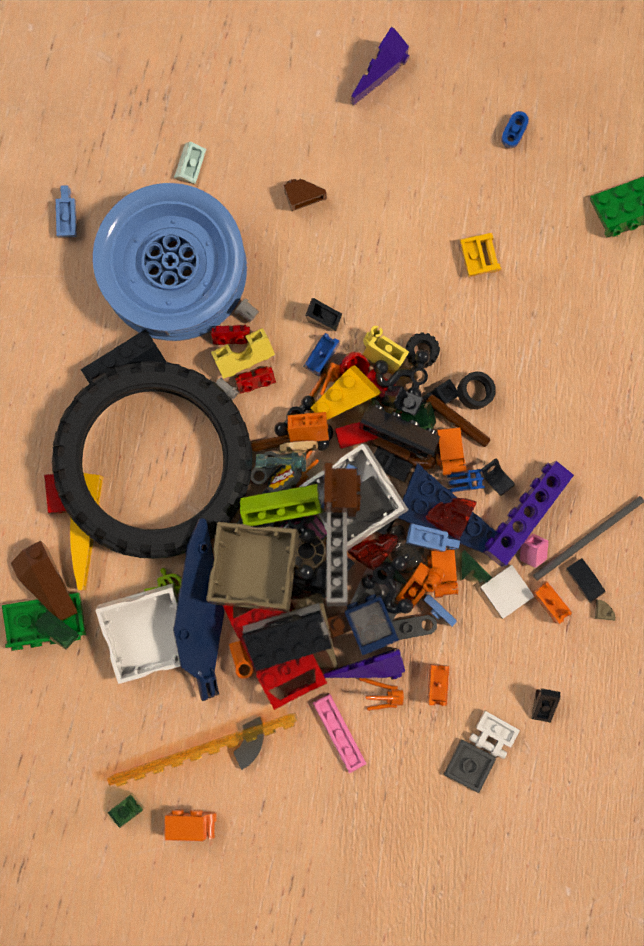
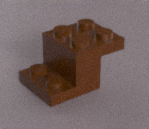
(341, 490)

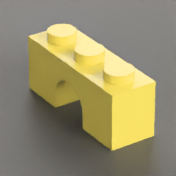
(258, 350)

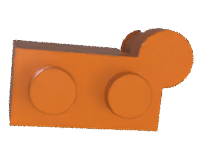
(450, 451)
(447, 563)
(420, 581)
(190, 826)

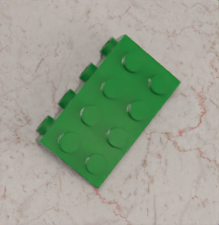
(620, 207)
(21, 619)

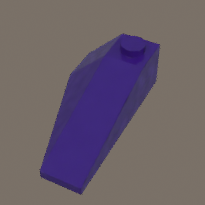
(391, 55)
(378, 666)

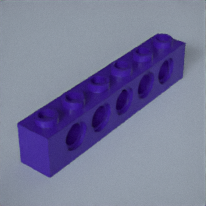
(560, 478)

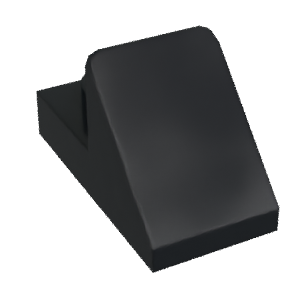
(323, 315)
(403, 401)
(545, 704)

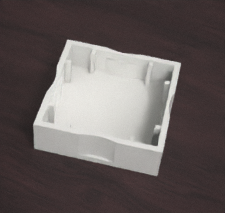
(367, 466)
(140, 632)

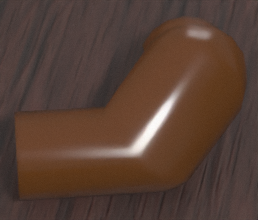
(426, 464)

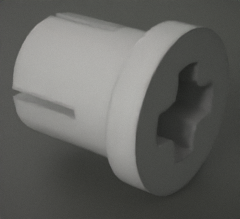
(246, 310)

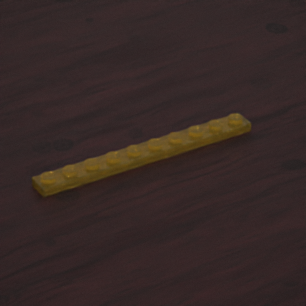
(195, 752)

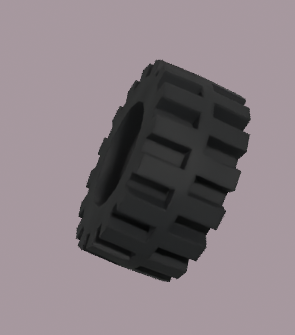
(422, 338)

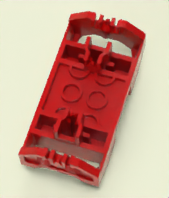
(278, 674)

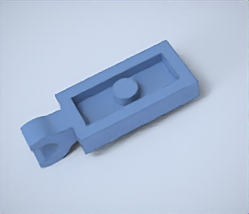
(66, 214)
(430, 538)

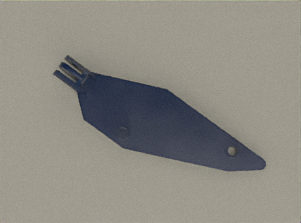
(196, 620)

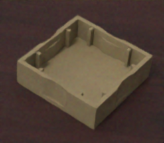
(253, 567)

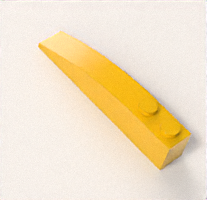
(80, 542)

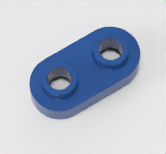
(514, 130)

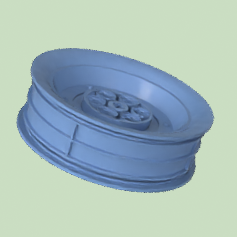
(149, 222)

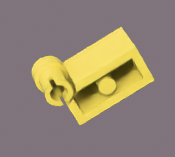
(383, 349)

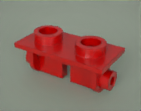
(222, 335)
(263, 378)

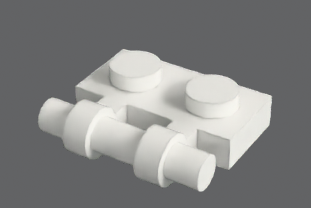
(497, 729)

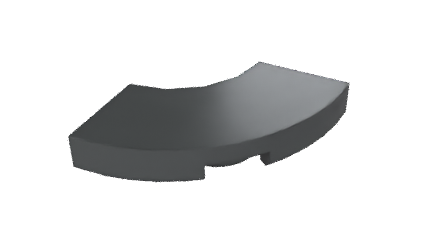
(249, 750)

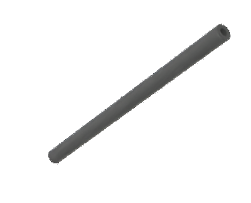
(588, 538)

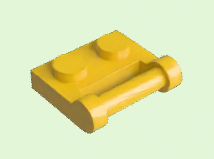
(474, 256)

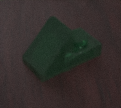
(468, 564)
(126, 810)

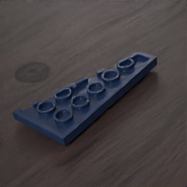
(425, 493)

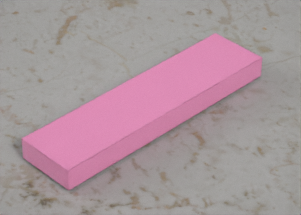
(339, 733)

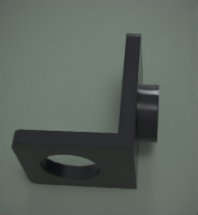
(497, 477)

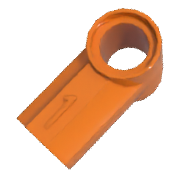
(240, 658)

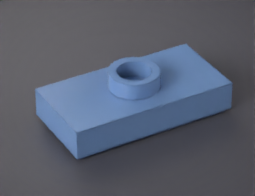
(438, 611)

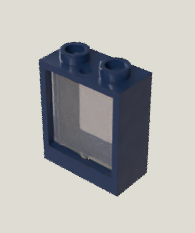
(371, 624)

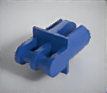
(468, 481)

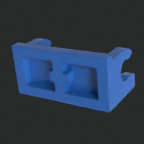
(321, 354)

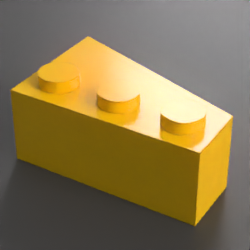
(346, 393)

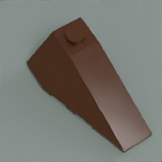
(41, 577)

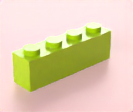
(280, 505)

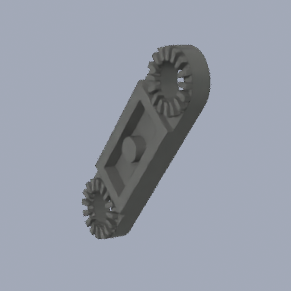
(412, 627)

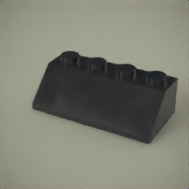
(132, 351)
(399, 432)

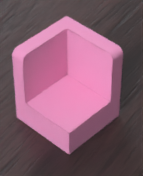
(534, 550)

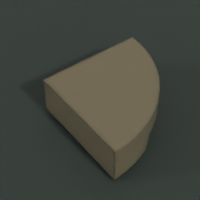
(603, 611)

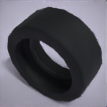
(489, 386)

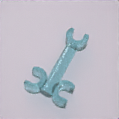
(295, 462)

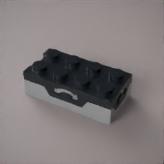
(287, 637)

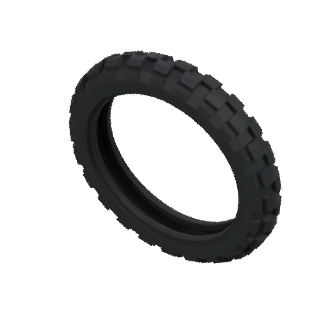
(110, 388)

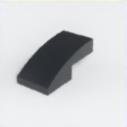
(445, 392)
(393, 465)
(586, 580)

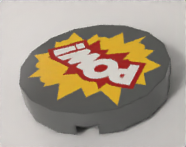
(284, 478)

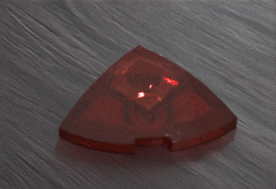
(452, 516)
(373, 552)

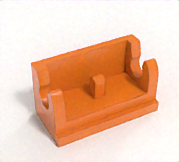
(308, 427)
(552, 603)
(438, 684)

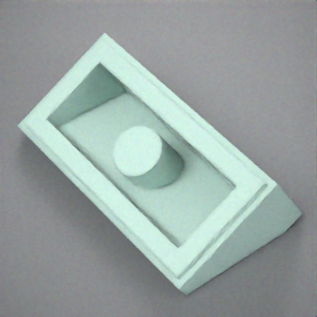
(190, 162)

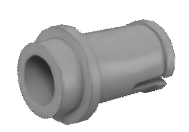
(228, 389)

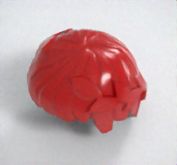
(356, 359)

